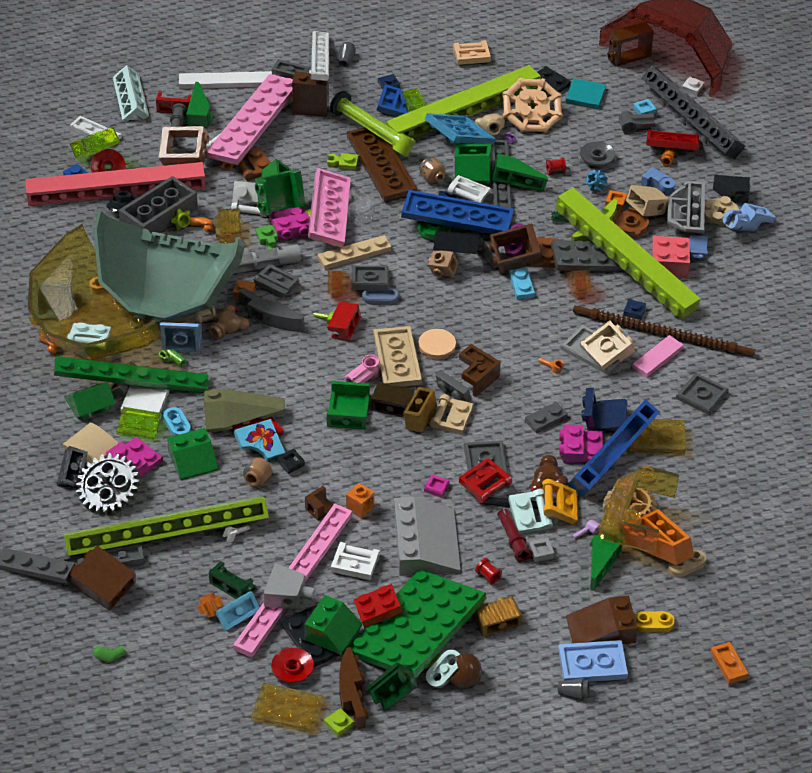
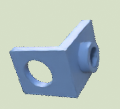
(698, 247)

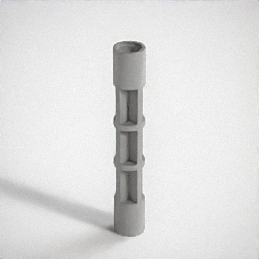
(274, 256)

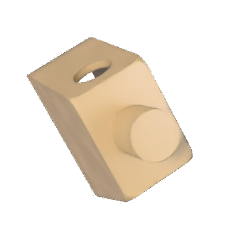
(647, 200)

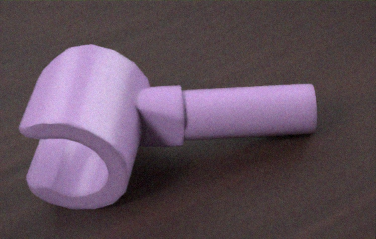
(591, 526)

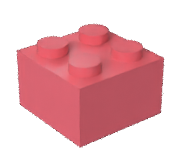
(672, 254)

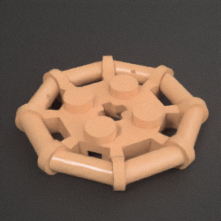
(536, 97)

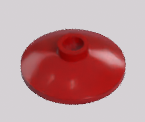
(107, 157)
(292, 658)

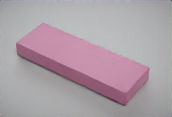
(657, 356)

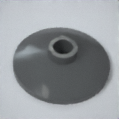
(597, 153)

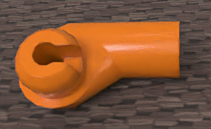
(201, 221)
(52, 348)

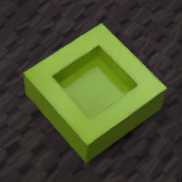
(339, 722)

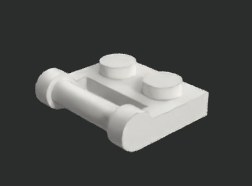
(468, 189)
(246, 192)
(355, 564)

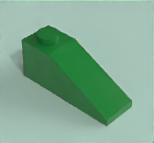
(199, 108)
(517, 173)
(602, 558)

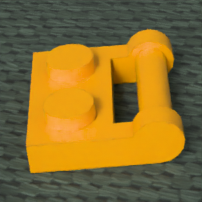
(565, 501)

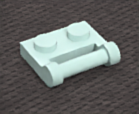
(88, 333)
(524, 514)

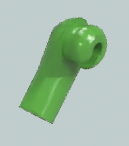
(172, 356)
(108, 655)

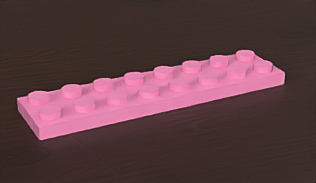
(251, 120)

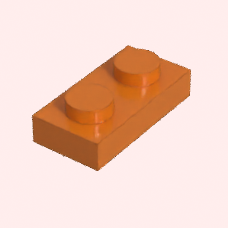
(729, 663)

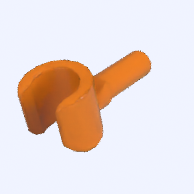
(556, 365)

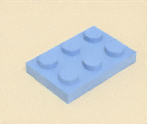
(593, 661)

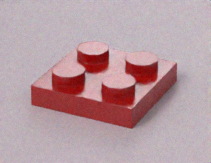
(377, 605)

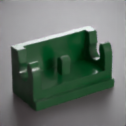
(229, 582)
(392, 686)

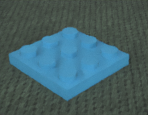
(459, 129)

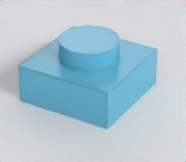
(644, 107)

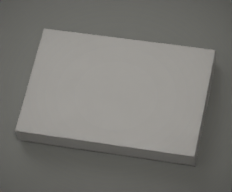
(573, 347)

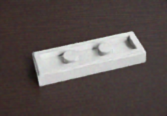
(88, 127)

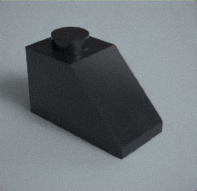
(734, 187)

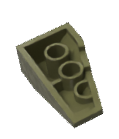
(232, 407)

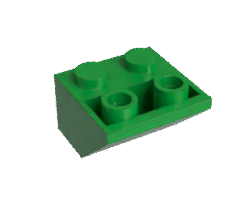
(474, 162)

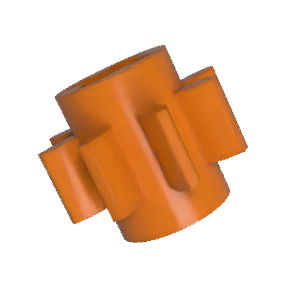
(210, 604)

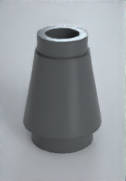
(346, 53)
(575, 688)

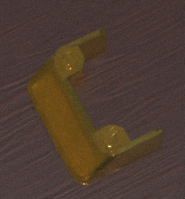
(624, 524)

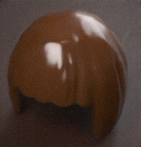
(469, 671)

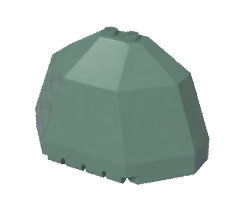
(159, 275)

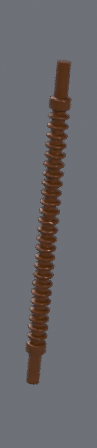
(595, 314)

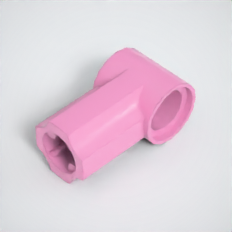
(367, 370)

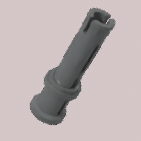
(178, 118)

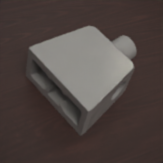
(286, 588)

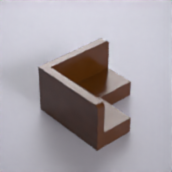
(482, 368)

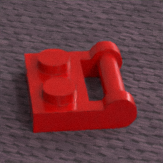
(480, 476)

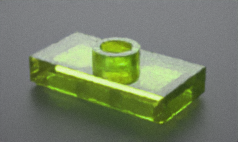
(413, 99)

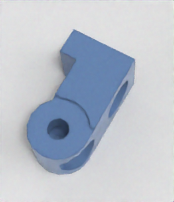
(658, 180)

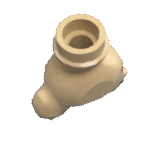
(491, 123)

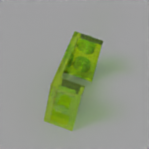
(94, 143)

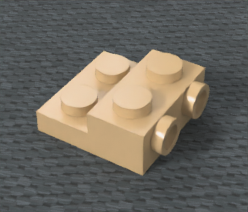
(608, 345)

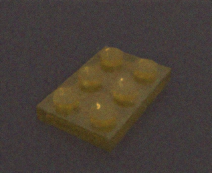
(661, 437)
(288, 708)

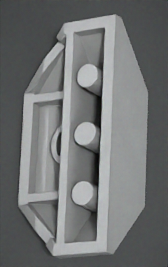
(687, 207)

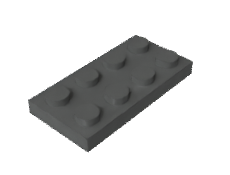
(581, 256)

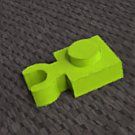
(345, 161)

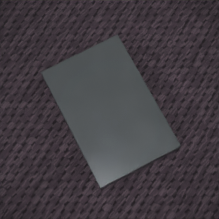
(479, 451)

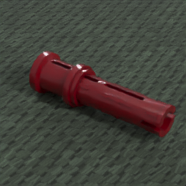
(516, 540)

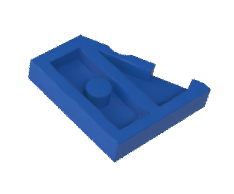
(392, 101)

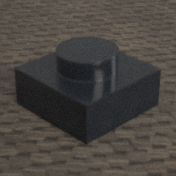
(291, 461)

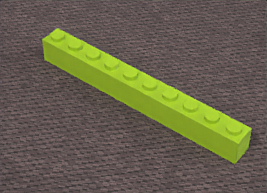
(462, 103)
(627, 253)
(166, 525)

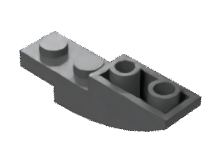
(273, 315)

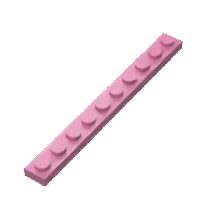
(305, 562)

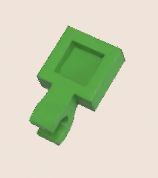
(267, 235)

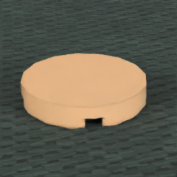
(437, 344)

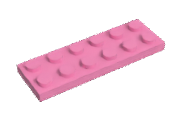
(329, 208)

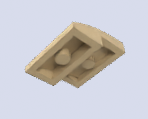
(92, 440)

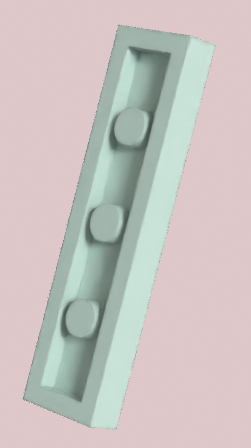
(134, 93)

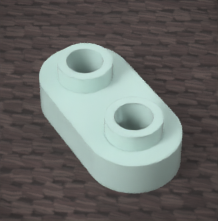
(442, 668)

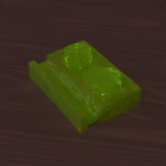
(139, 423)

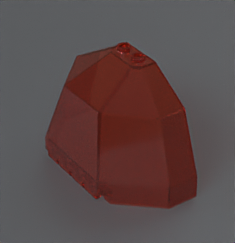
(691, 22)

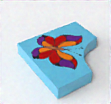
(261, 438)

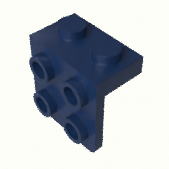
(603, 414)

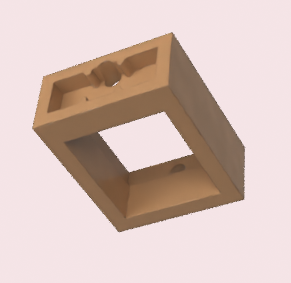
(166, 146)

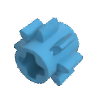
(596, 180)

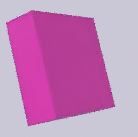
(436, 486)

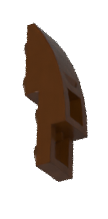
(351, 687)

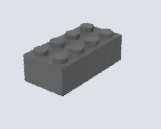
(159, 205)

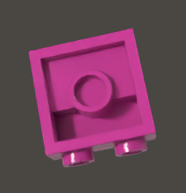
(290, 223)
(579, 444)
(139, 453)

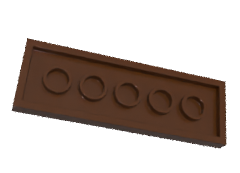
(381, 164)

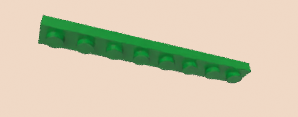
(131, 374)

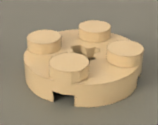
(719, 204)

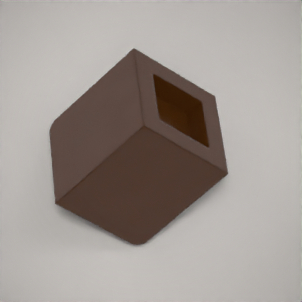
(317, 503)

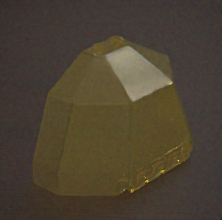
(68, 292)

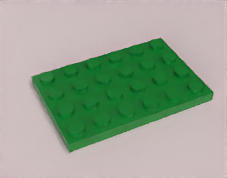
(430, 617)

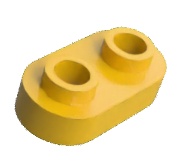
(653, 621)

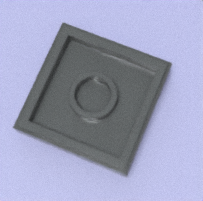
(369, 277)
(702, 393)

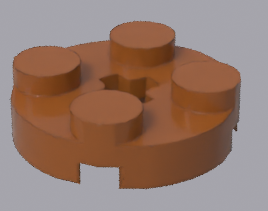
(634, 230)

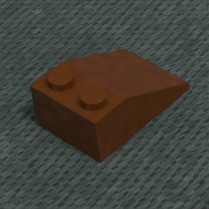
(604, 621)

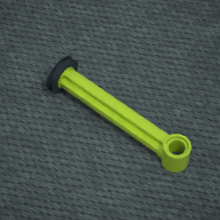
(342, 104)

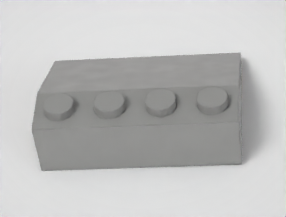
(425, 537)

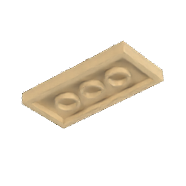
(397, 356)

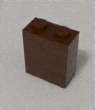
(310, 95)
(102, 577)

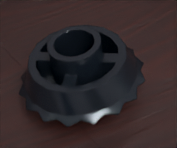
(120, 200)

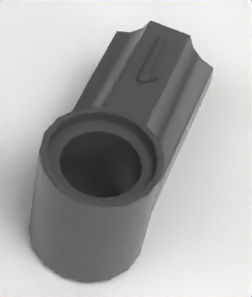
(631, 122)

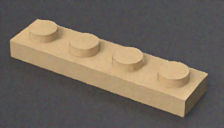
(354, 252)

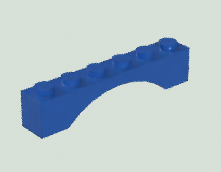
(613, 448)

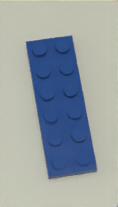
(456, 212)

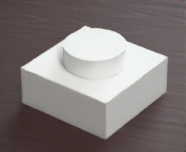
(693, 86)

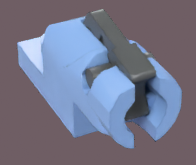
(747, 218)

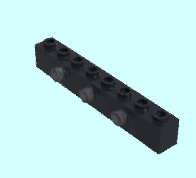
(692, 113)

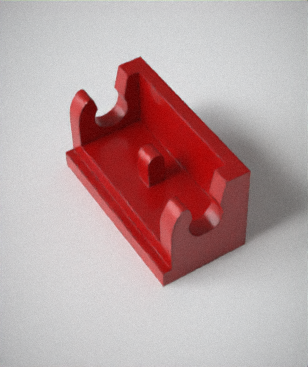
(165, 104)
(344, 321)

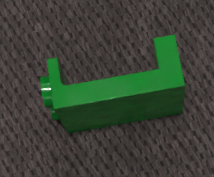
(280, 191)
(348, 405)

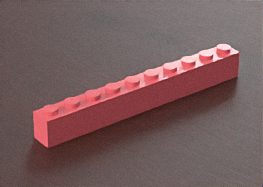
(108, 183)

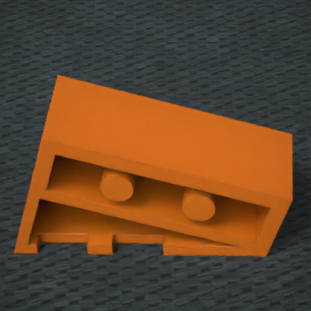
(673, 542)

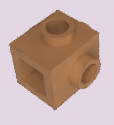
(443, 263)

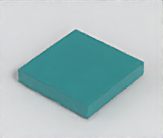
(585, 93)

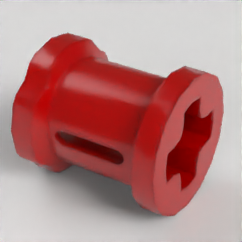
(556, 166)
(488, 571)

